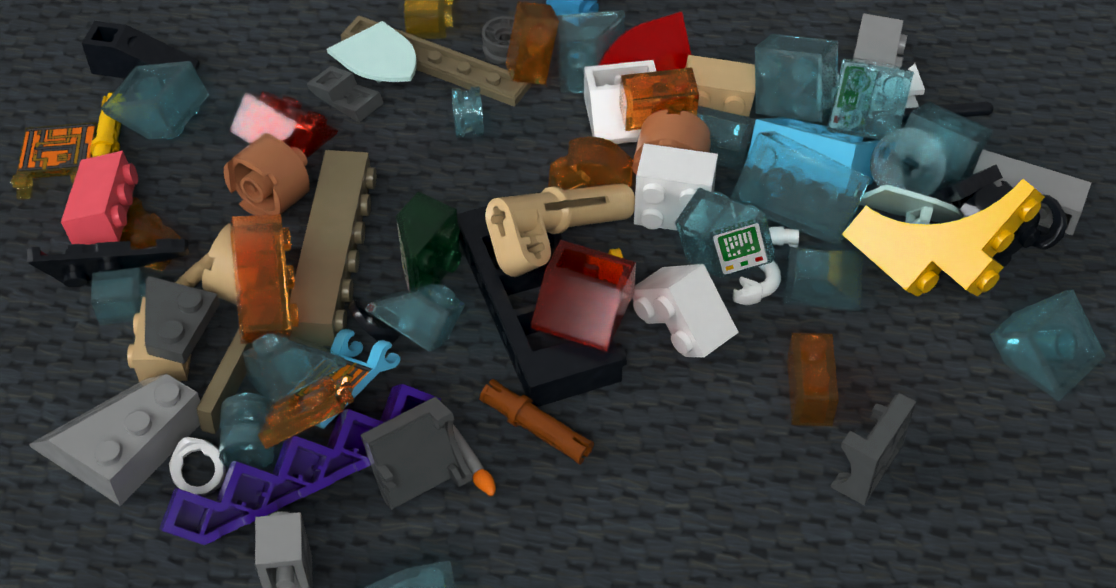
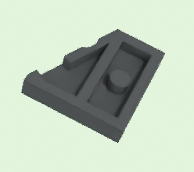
(175, 318)

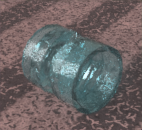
(239, 424)

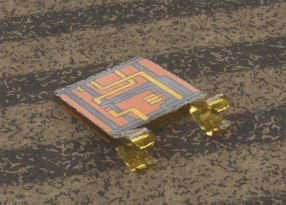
(52, 152)

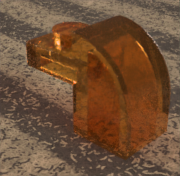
(591, 163)

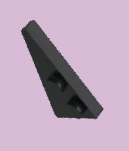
(82, 260)

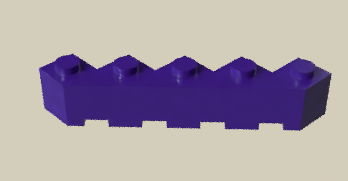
(299, 471)

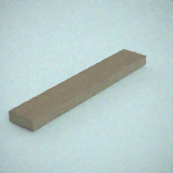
(455, 66)

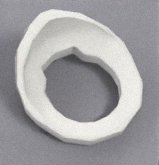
(185, 447)

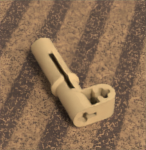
(521, 222)

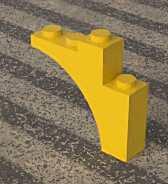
(961, 248)

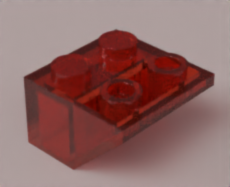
(283, 120)
(584, 295)

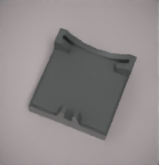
(415, 453)
(874, 455)

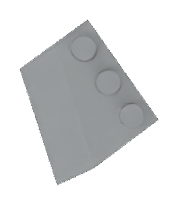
(125, 436)

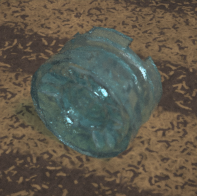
(467, 111)

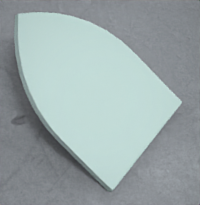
(377, 54)
(915, 206)

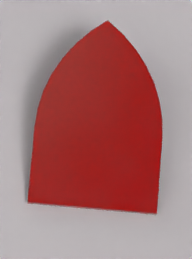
(656, 40)

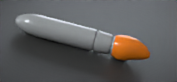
(481, 478)

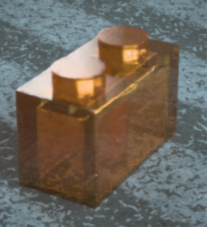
(532, 43)
(656, 91)
(812, 379)

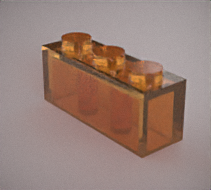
(262, 276)

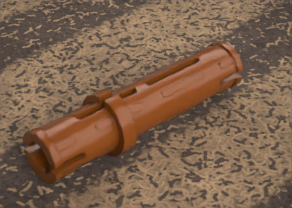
(522, 412)

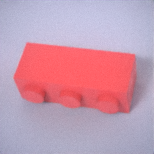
(100, 199)

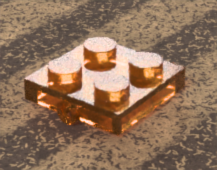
(295, 415)

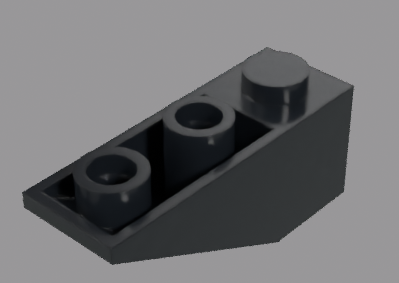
(119, 48)

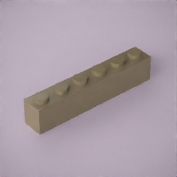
(331, 245)

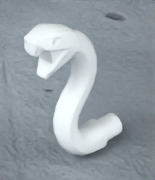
(753, 291)

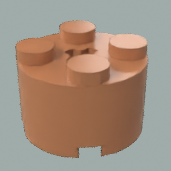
(674, 131)
(268, 176)

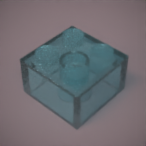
(796, 77)

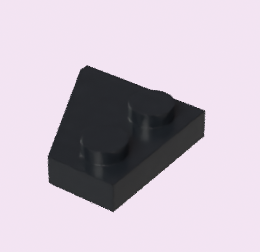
(967, 186)

